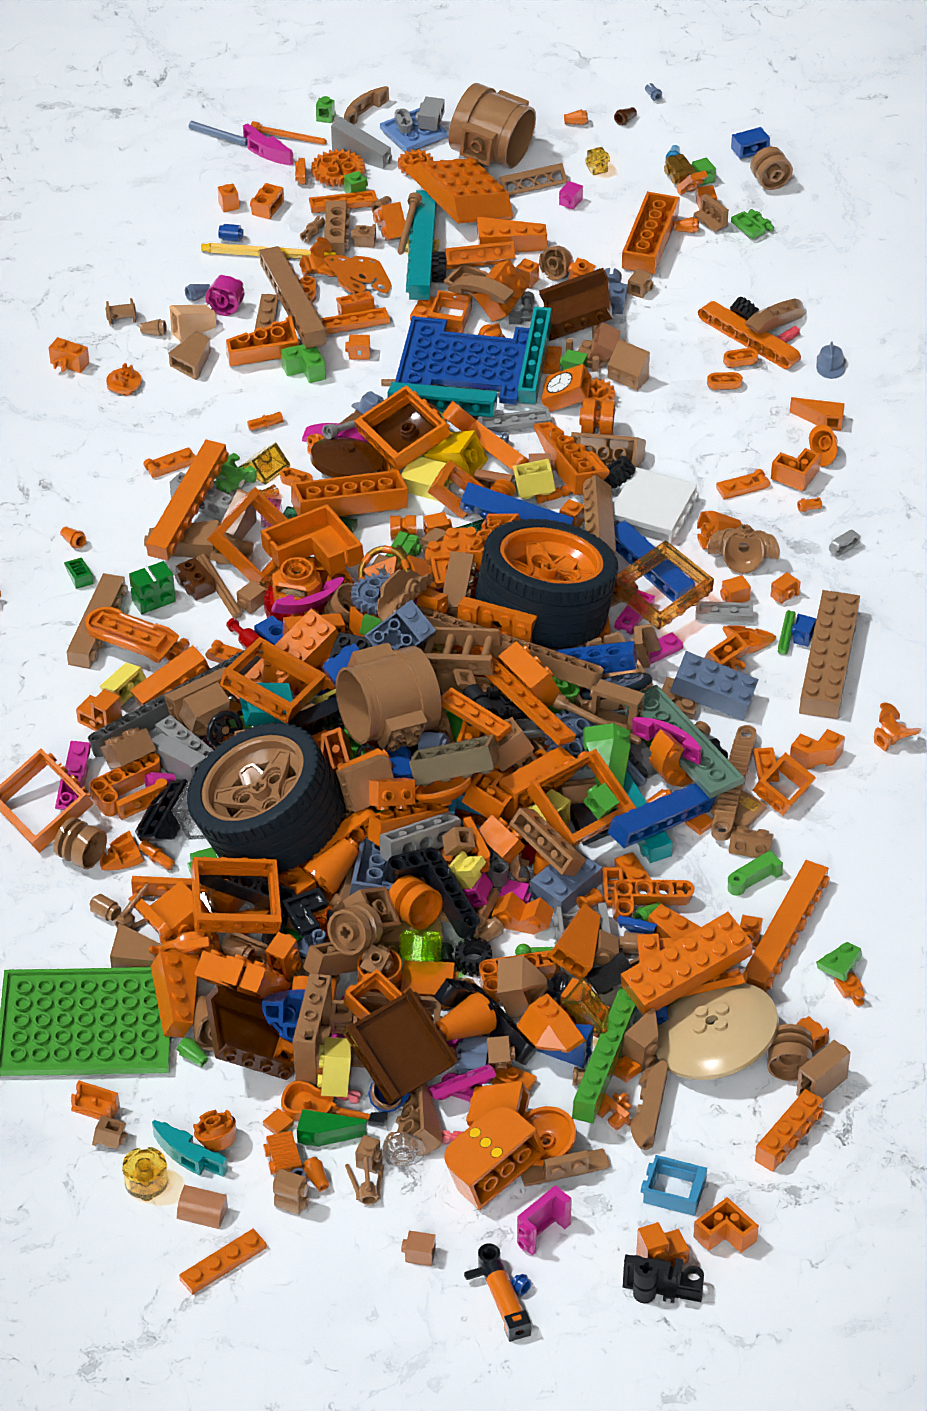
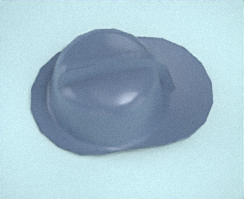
(830, 361)
(367, 402)

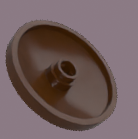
(404, 427)
(345, 457)

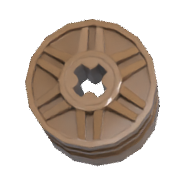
(340, 603)
(80, 843)
(789, 1051)

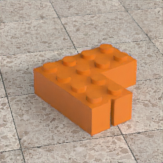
(316, 534)
(241, 974)

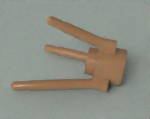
(126, 917)
(368, 1192)

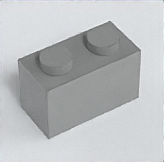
(430, 113)

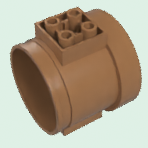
(492, 126)
(388, 696)

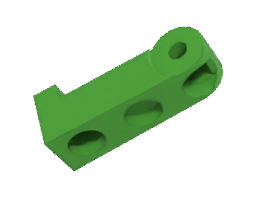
(753, 872)

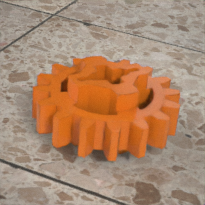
(411, 158)
(600, 391)

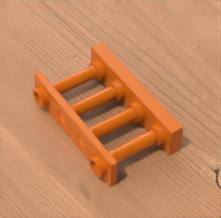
(479, 254)

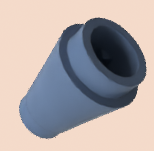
(196, 291)

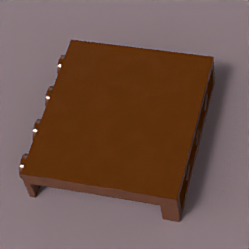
(578, 303)
(243, 1034)
(400, 1046)

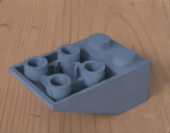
(403, 629)

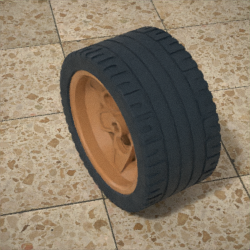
(267, 796)

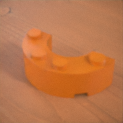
(665, 759)

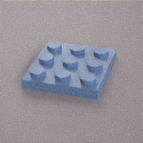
(416, 138)

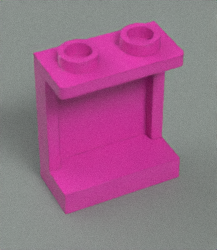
(549, 1208)

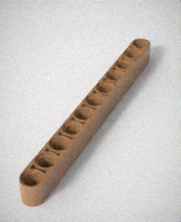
(562, 665)

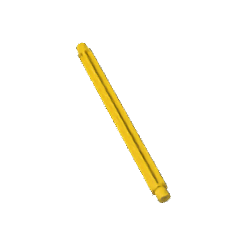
(250, 250)

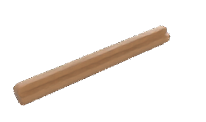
(221, 588)

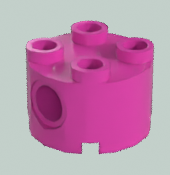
(225, 295)

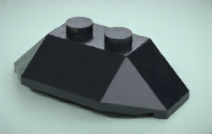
(159, 821)

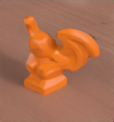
(315, 262)
(891, 730)

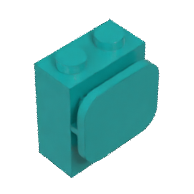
(255, 716)

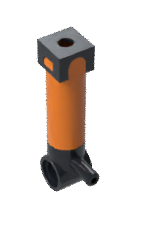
(515, 1319)

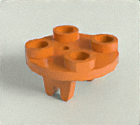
(124, 380)

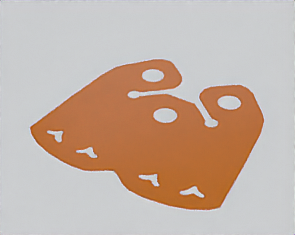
(353, 267)

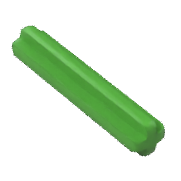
(785, 636)

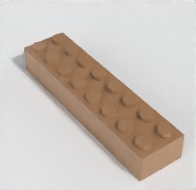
(829, 654)

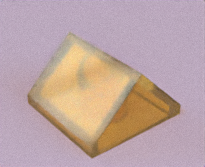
(268, 463)
(587, 1007)

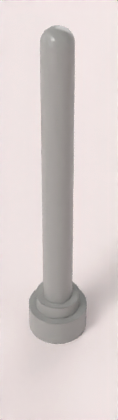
(331, 431)

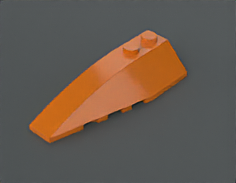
(571, 459)

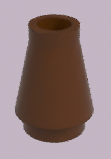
(623, 116)

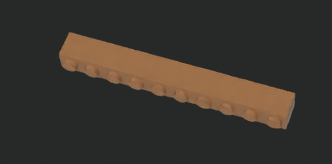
(293, 297)

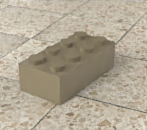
(454, 760)

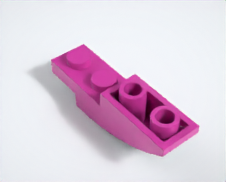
(267, 148)
(76, 765)

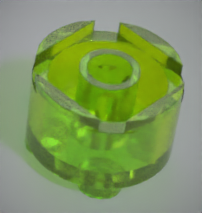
(420, 946)

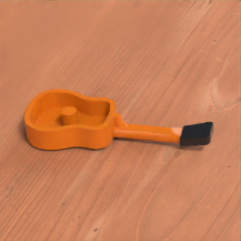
(303, 1095)

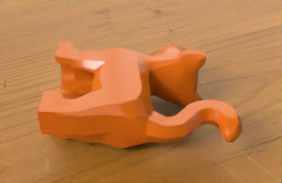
(190, 943)

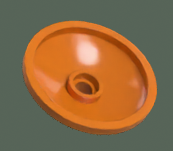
(442, 792)
(554, 1127)

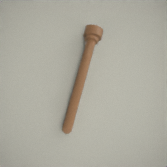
(414, 201)
(562, 703)

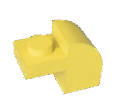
(467, 869)

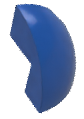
(283, 1011)

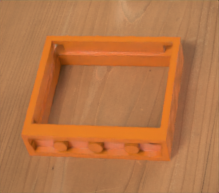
(389, 406)
(223, 545)
(263, 697)
(602, 773)
(22, 777)
(236, 922)

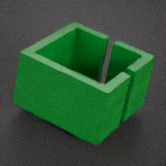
(151, 594)

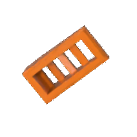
(610, 872)

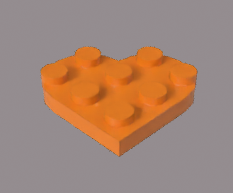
(454, 540)

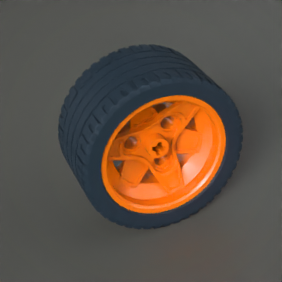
(550, 573)

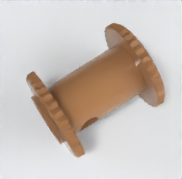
(120, 311)

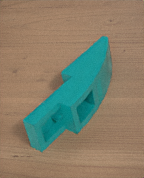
(180, 1147)

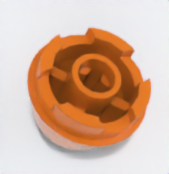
(215, 1130)

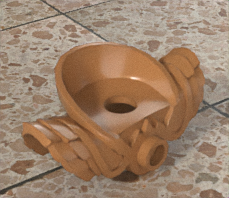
(743, 557)
(399, 590)

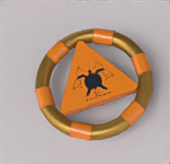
(386, 566)

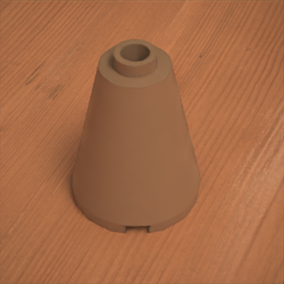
(201, 1024)

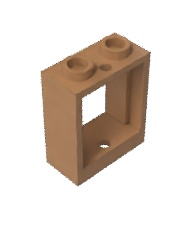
(618, 694)

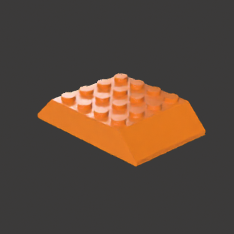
(463, 189)

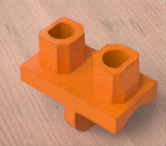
(620, 1115)

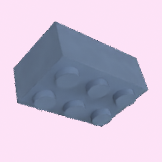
(564, 889)

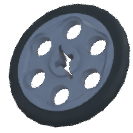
(630, 680)

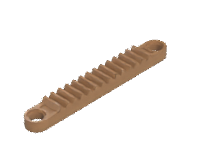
(729, 801)

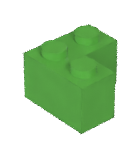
(303, 360)

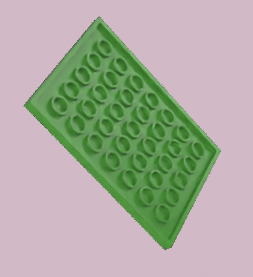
(81, 1022)

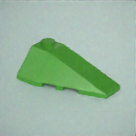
(613, 746)

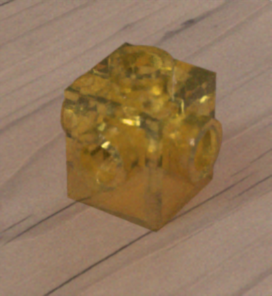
(597, 160)

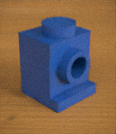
(803, 629)

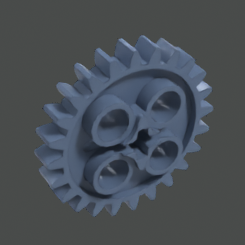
(367, 592)
(571, 721)

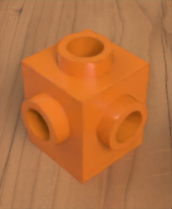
(580, 267)

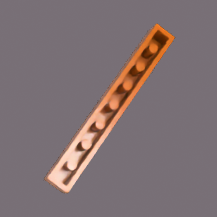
(186, 500)
(786, 925)

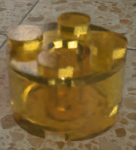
(145, 1173)

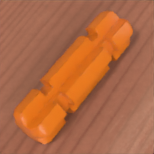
(563, 491)

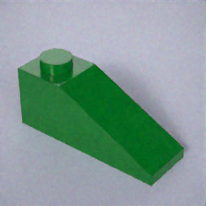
(325, 1128)

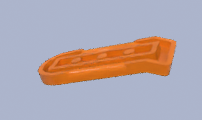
(131, 633)

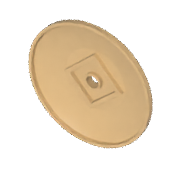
(740, 1035)

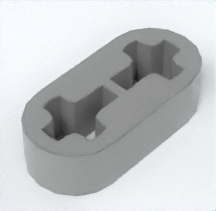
(401, 118)
(844, 543)

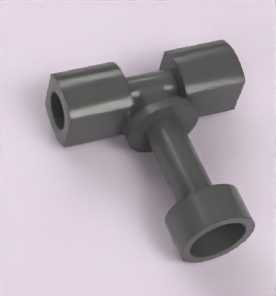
(526, 312)

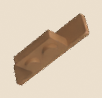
(566, 1166)

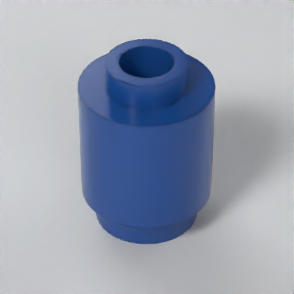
(230, 232)

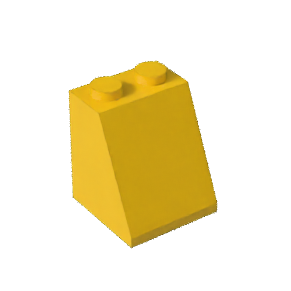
(462, 449)

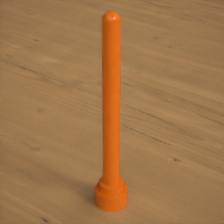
(288, 134)

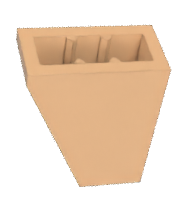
(191, 318)

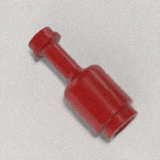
(246, 636)

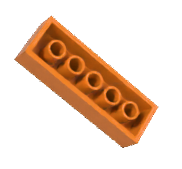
(650, 232)
(352, 493)
(307, 640)
(687, 964)

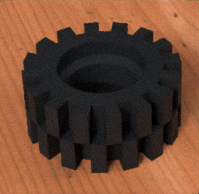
(438, 267)
(743, 307)
(619, 471)
(471, 947)

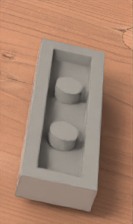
(724, 611)

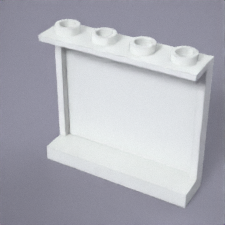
(655, 502)

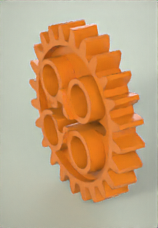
(329, 172)

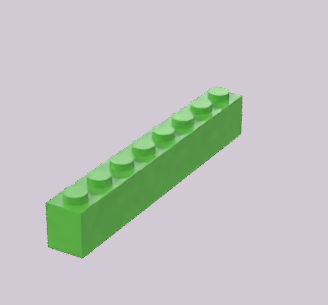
(604, 1059)

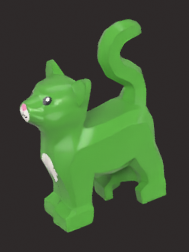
(233, 476)

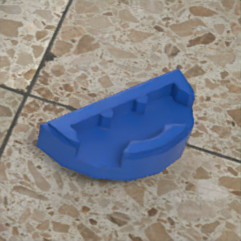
(636, 925)

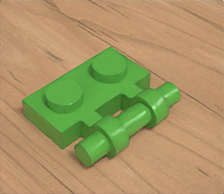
(752, 223)

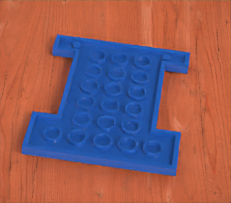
(462, 358)

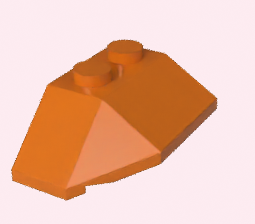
(549, 1026)

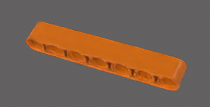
(735, 328)

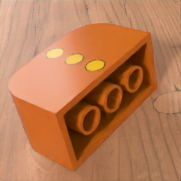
(492, 1154)

